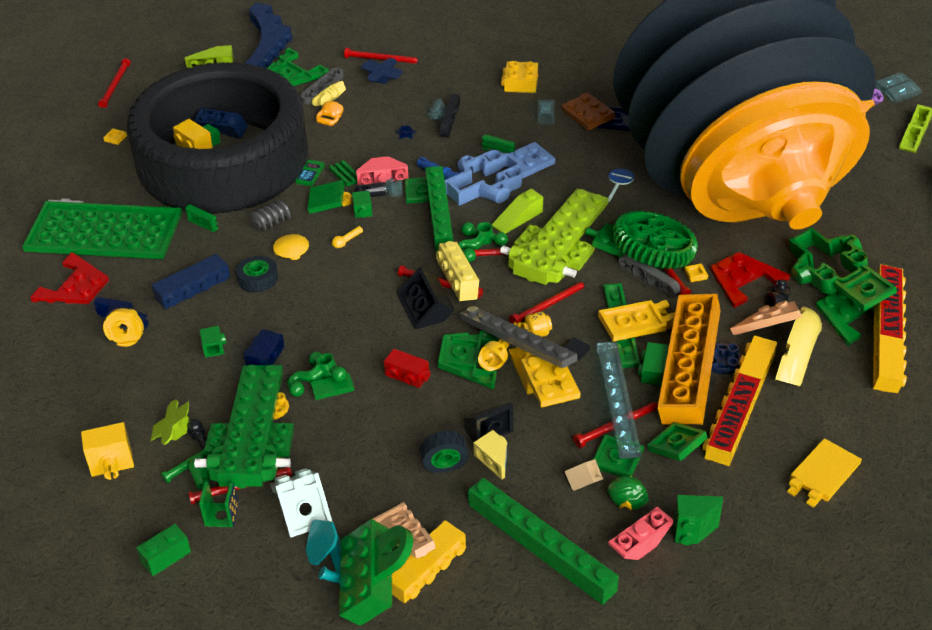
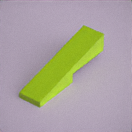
(916, 129)

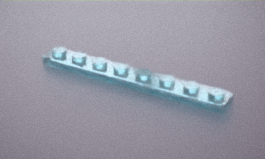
(618, 401)

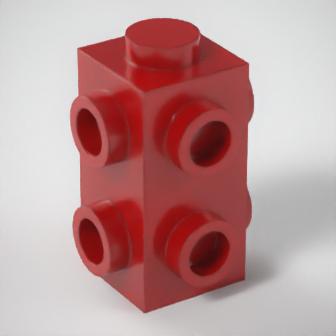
(407, 368)

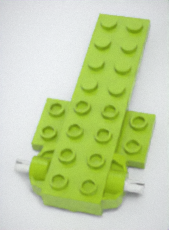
(553, 250)

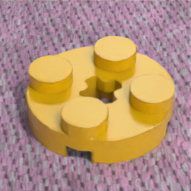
(130, 319)

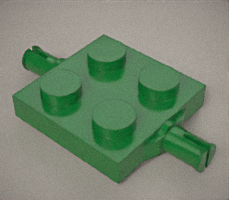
(604, 240)

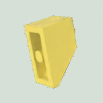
(492, 452)

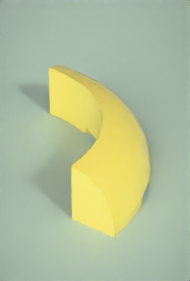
(800, 346)

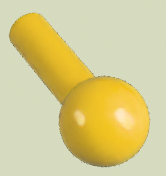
(340, 241)

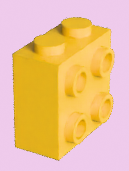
(520, 77)

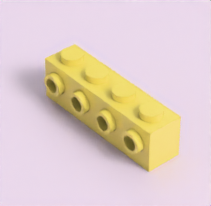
(458, 271)

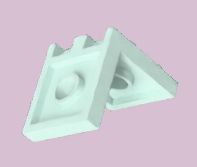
(299, 489)

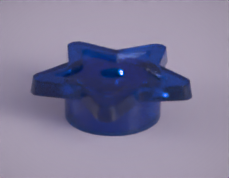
(405, 132)

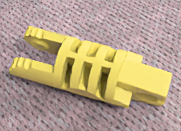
(329, 94)

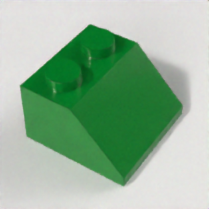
(696, 517)

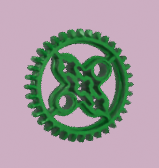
(654, 239)

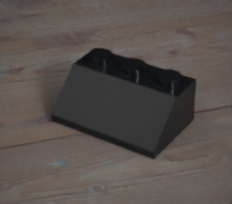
(425, 299)

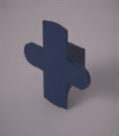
(382, 72)

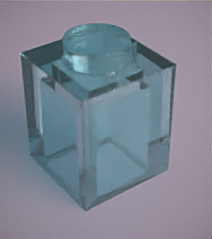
(545, 111)

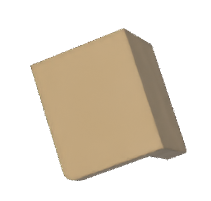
(583, 475)

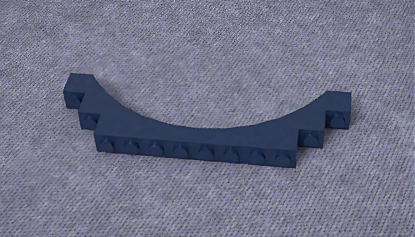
(273, 35)

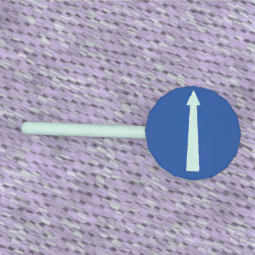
(621, 177)

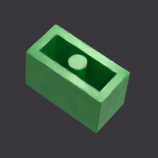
(653, 364)
(163, 549)

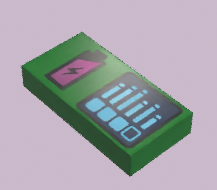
(310, 173)

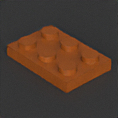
(588, 111)

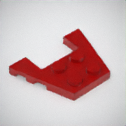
(738, 271)
(78, 288)

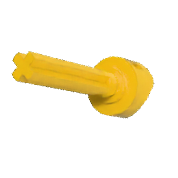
(494, 353)

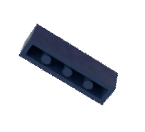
(190, 281)

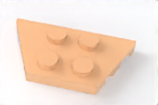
(768, 316)

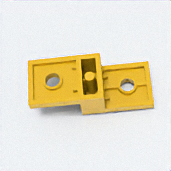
(543, 378)

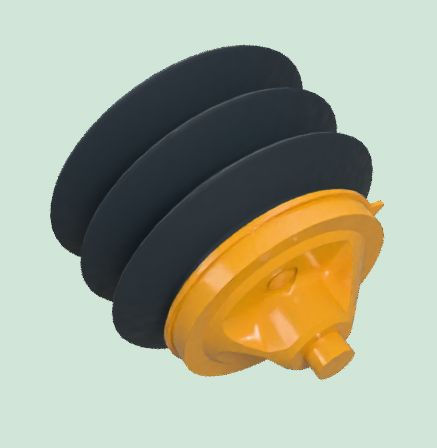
(747, 104)

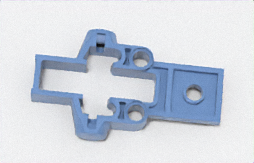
(520, 163)

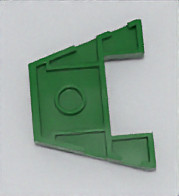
(294, 73)
(840, 312)
(460, 357)

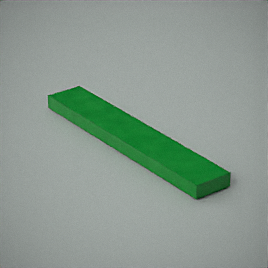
(627, 348)

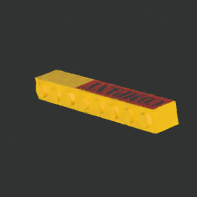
(889, 335)
(740, 401)

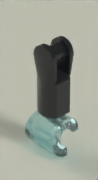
(379, 189)

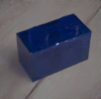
(265, 348)

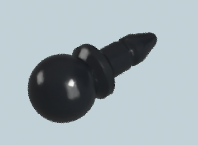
(196, 430)

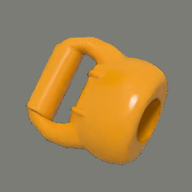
(330, 109)

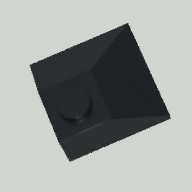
(496, 418)

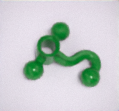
(484, 237)
(324, 368)

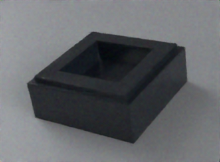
(577, 347)

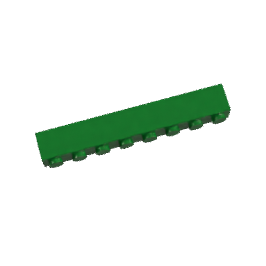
(543, 541)

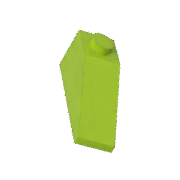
(520, 211)

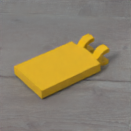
(636, 319)
(823, 472)

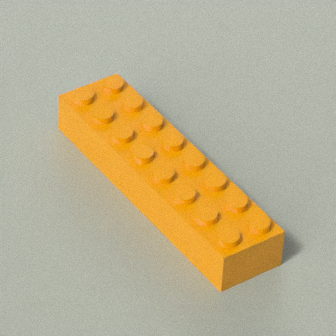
(689, 360)

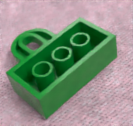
(368, 569)

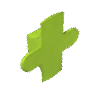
(174, 423)

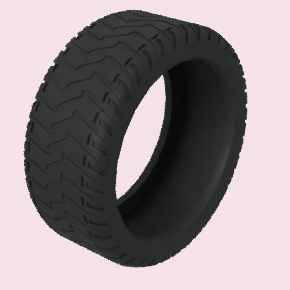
(224, 176)

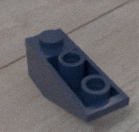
(226, 122)

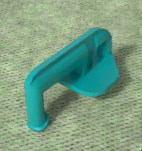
(321, 542)

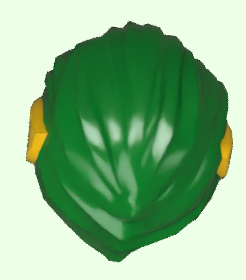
(628, 492)

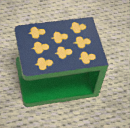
(209, 508)

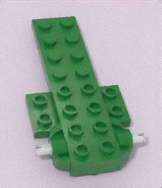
(250, 443)

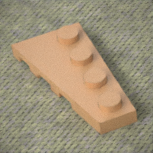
(402, 516)

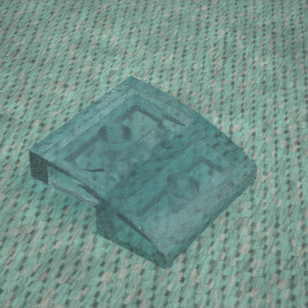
(898, 87)

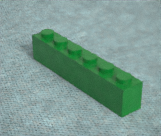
(438, 206)

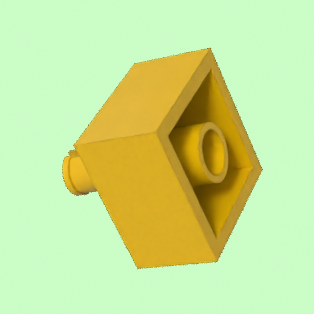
(107, 450)

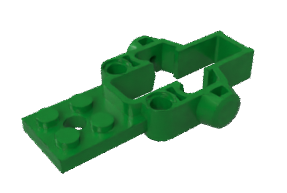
(851, 258)

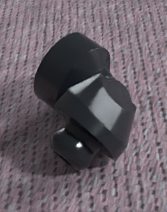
(779, 293)

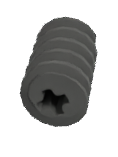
(270, 214)

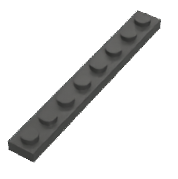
(519, 337)

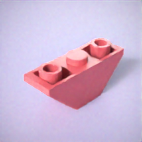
(380, 170)
(642, 535)

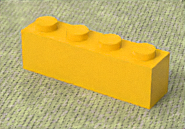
(421, 571)

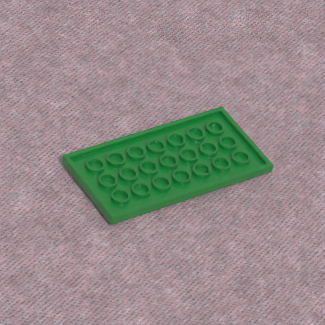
(103, 230)

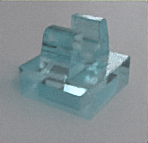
(437, 110)

